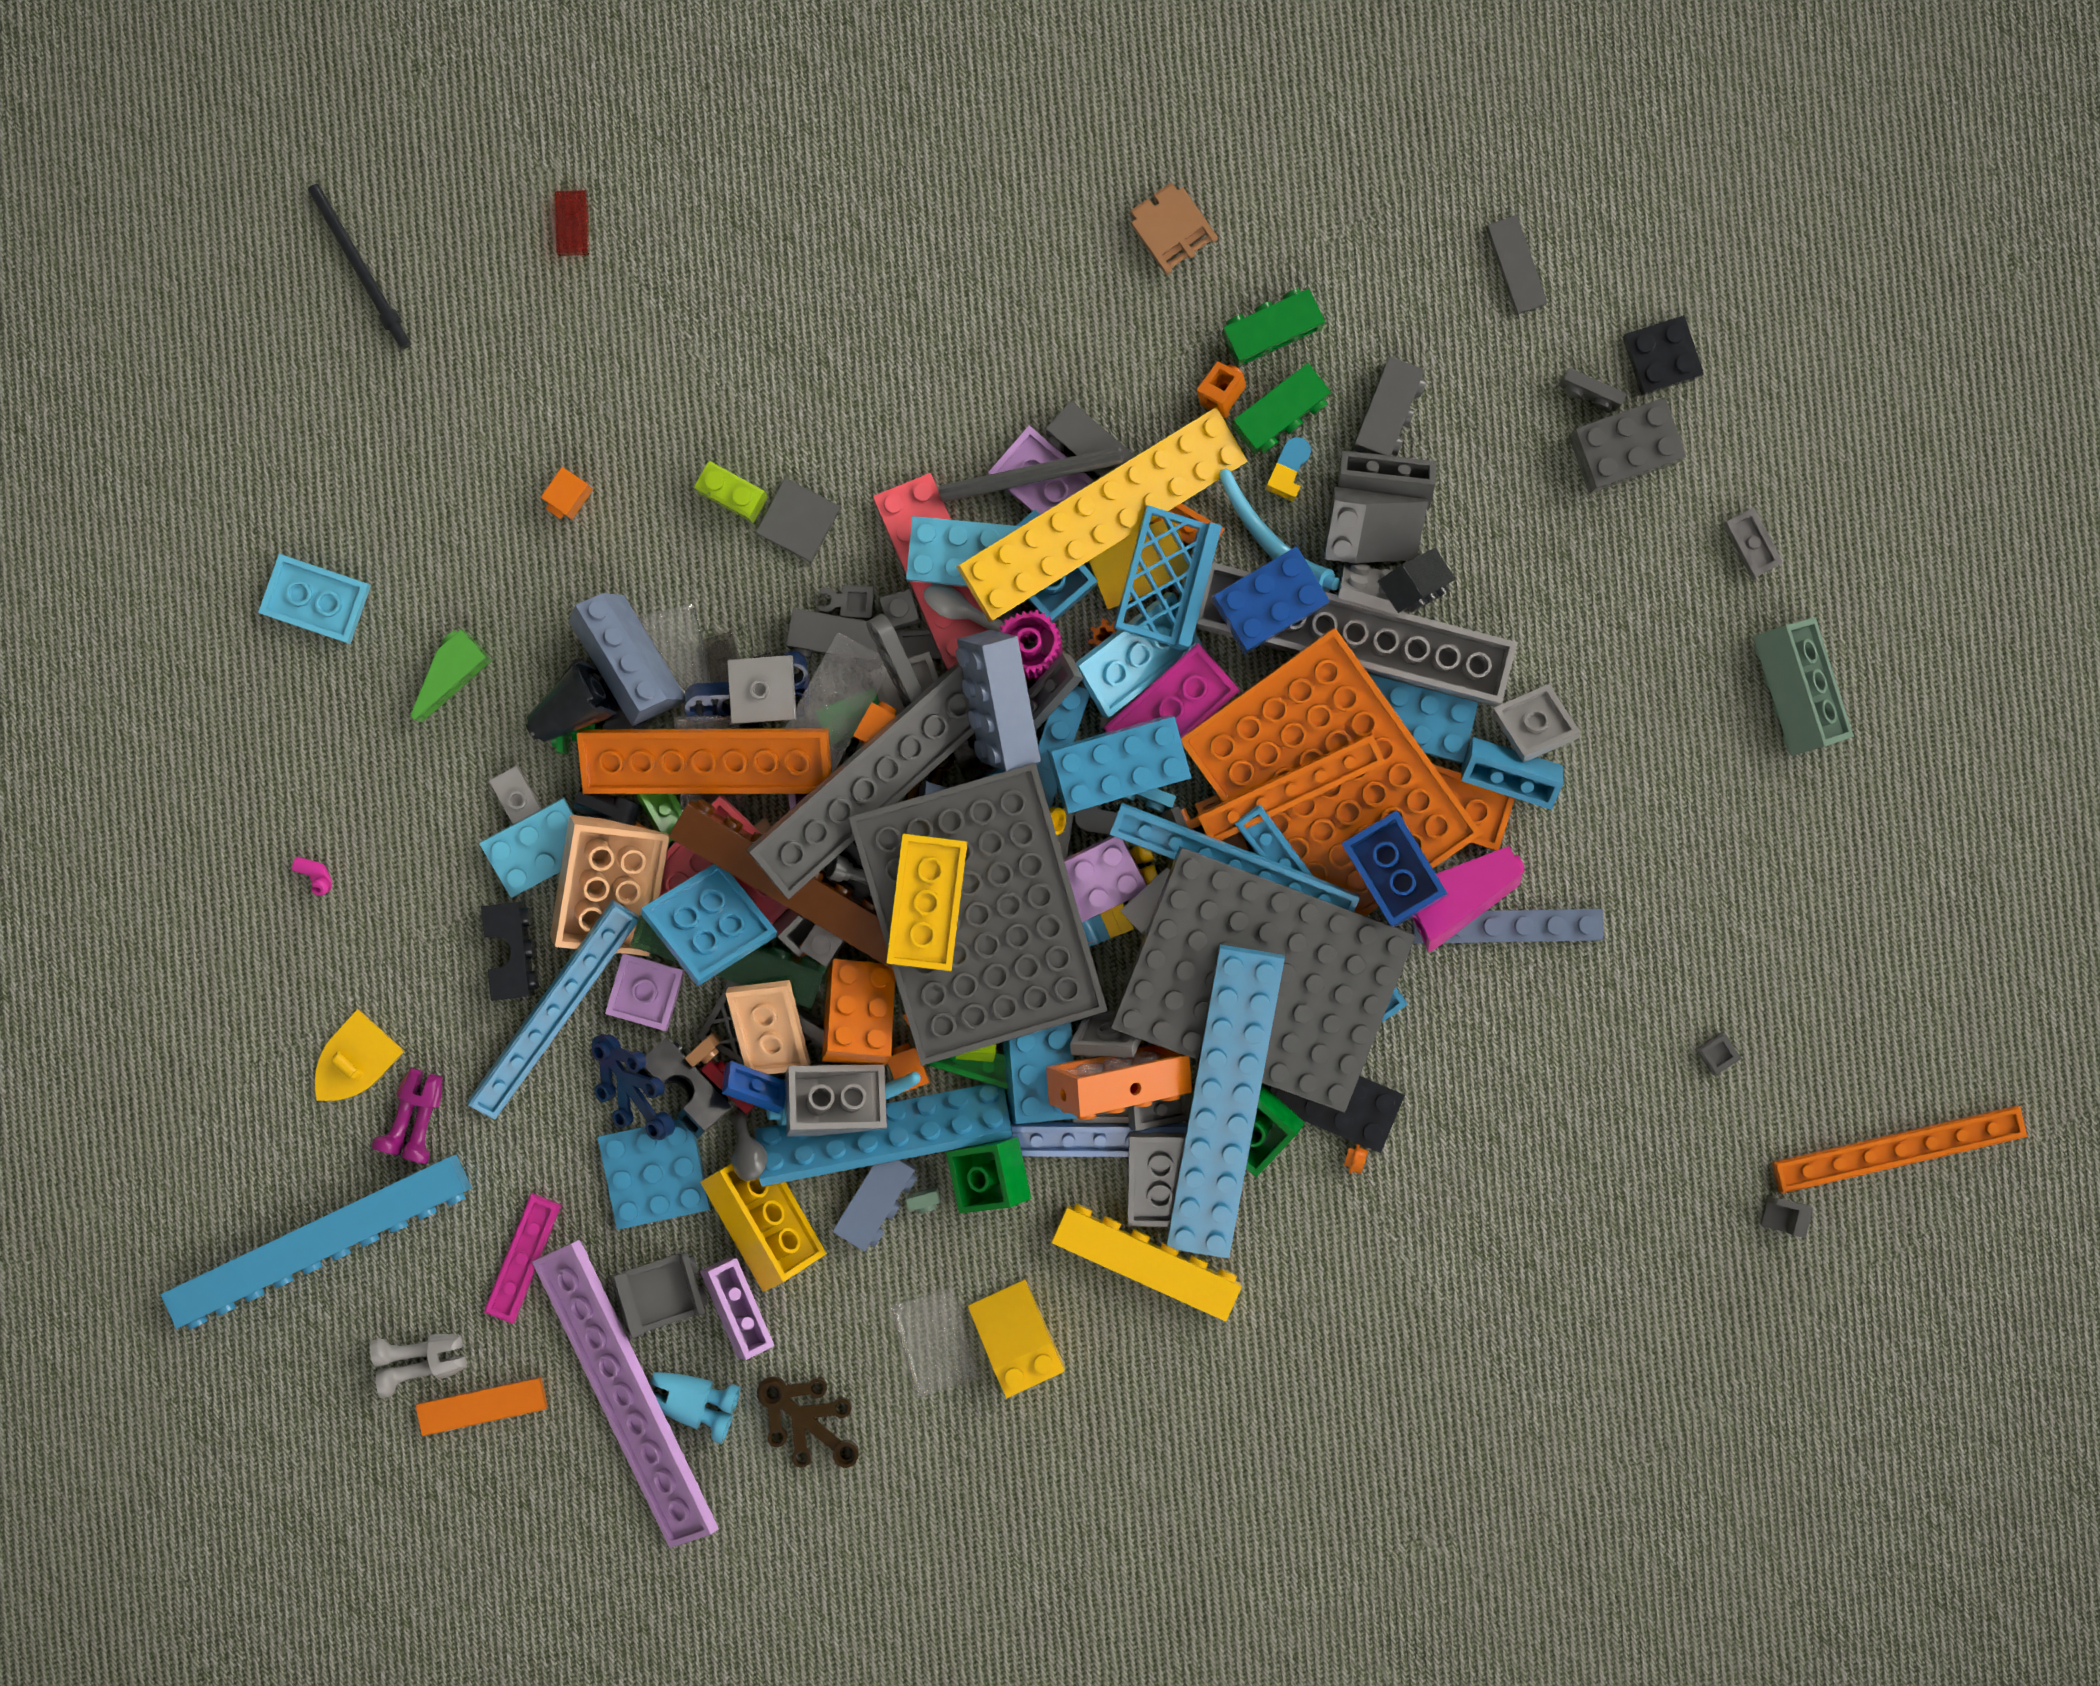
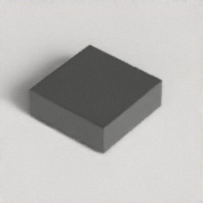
(1718, 1053)

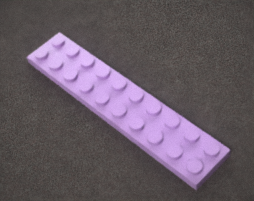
(625, 1394)

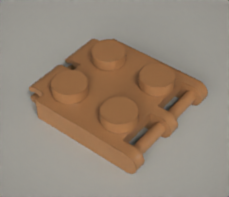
(1171, 226)

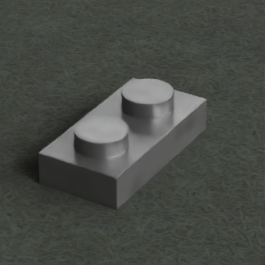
(1753, 543)

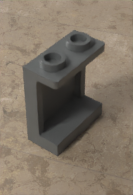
(658, 1293)

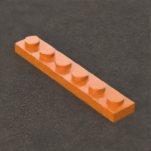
(1294, 786)

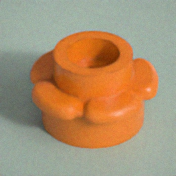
(1356, 1159)

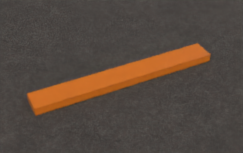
(1899, 1149)

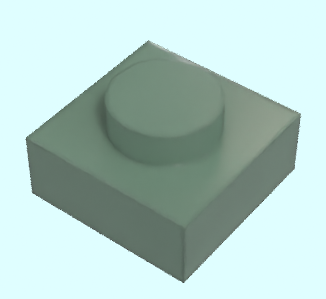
(923, 1200)

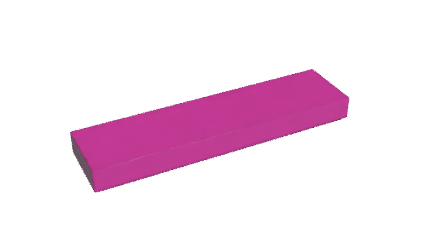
(517, 1267)

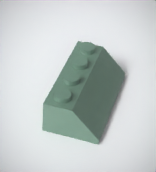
(1802, 686)

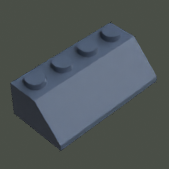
(625, 657)

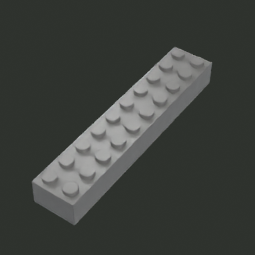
(1390, 644)

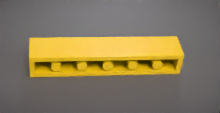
(1146, 1262)

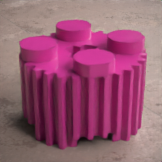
(1044, 633)

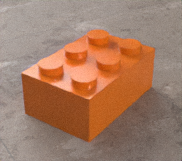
(858, 1013)

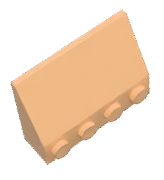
(605, 864)

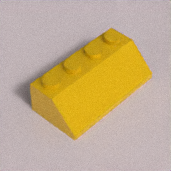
(764, 1226)

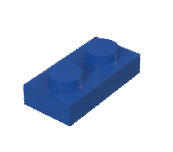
(754, 1087)

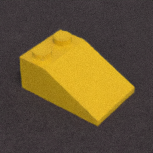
(1016, 1338)

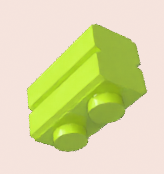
(731, 492)

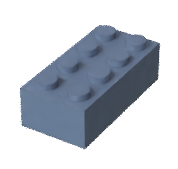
(998, 699)

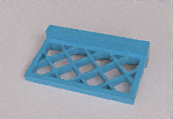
(1193, 585)

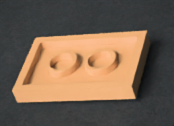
(768, 1026)

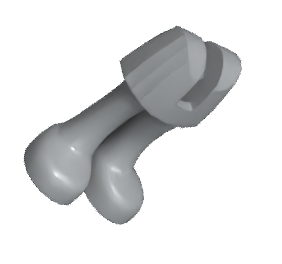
(384, 1353)

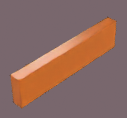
(481, 1406)

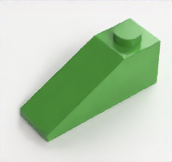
(451, 669)

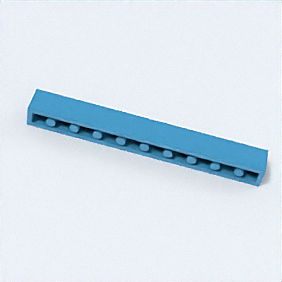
(316, 1241)

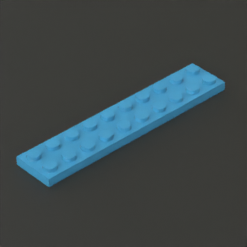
(1225, 1100)

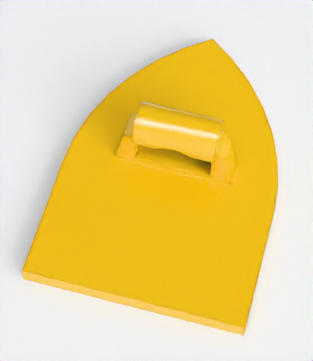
(354, 1059)

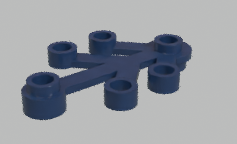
(609, 1054)

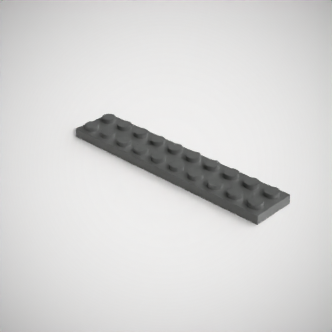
(868, 780)

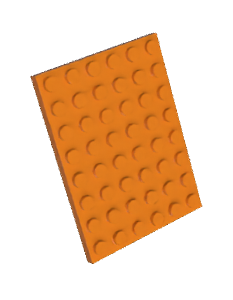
(1311, 709)

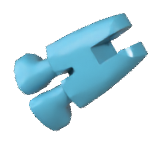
(688, 1400)

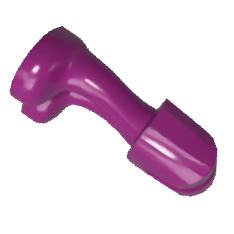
(431, 1097)

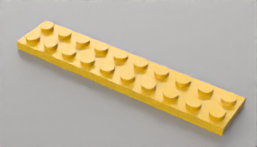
(1100, 514)

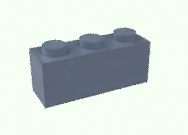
(875, 1202)

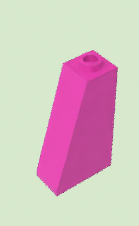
(1471, 891)

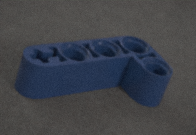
(720, 691)

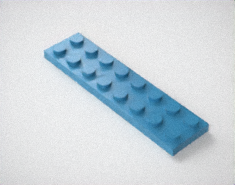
(913, 1130)

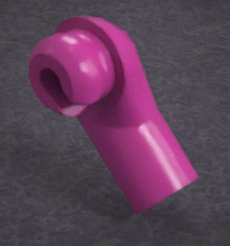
(317, 873)

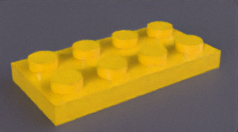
(926, 902)

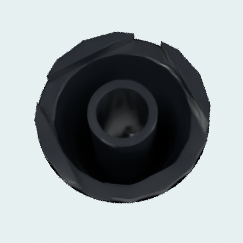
(572, 704)

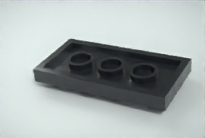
(1365, 1119)

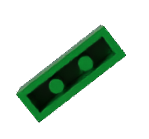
(1272, 326)
(1282, 410)

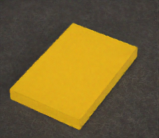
(1113, 565)

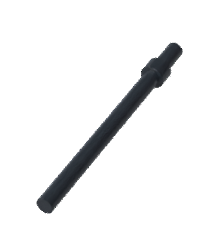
(388, 316)

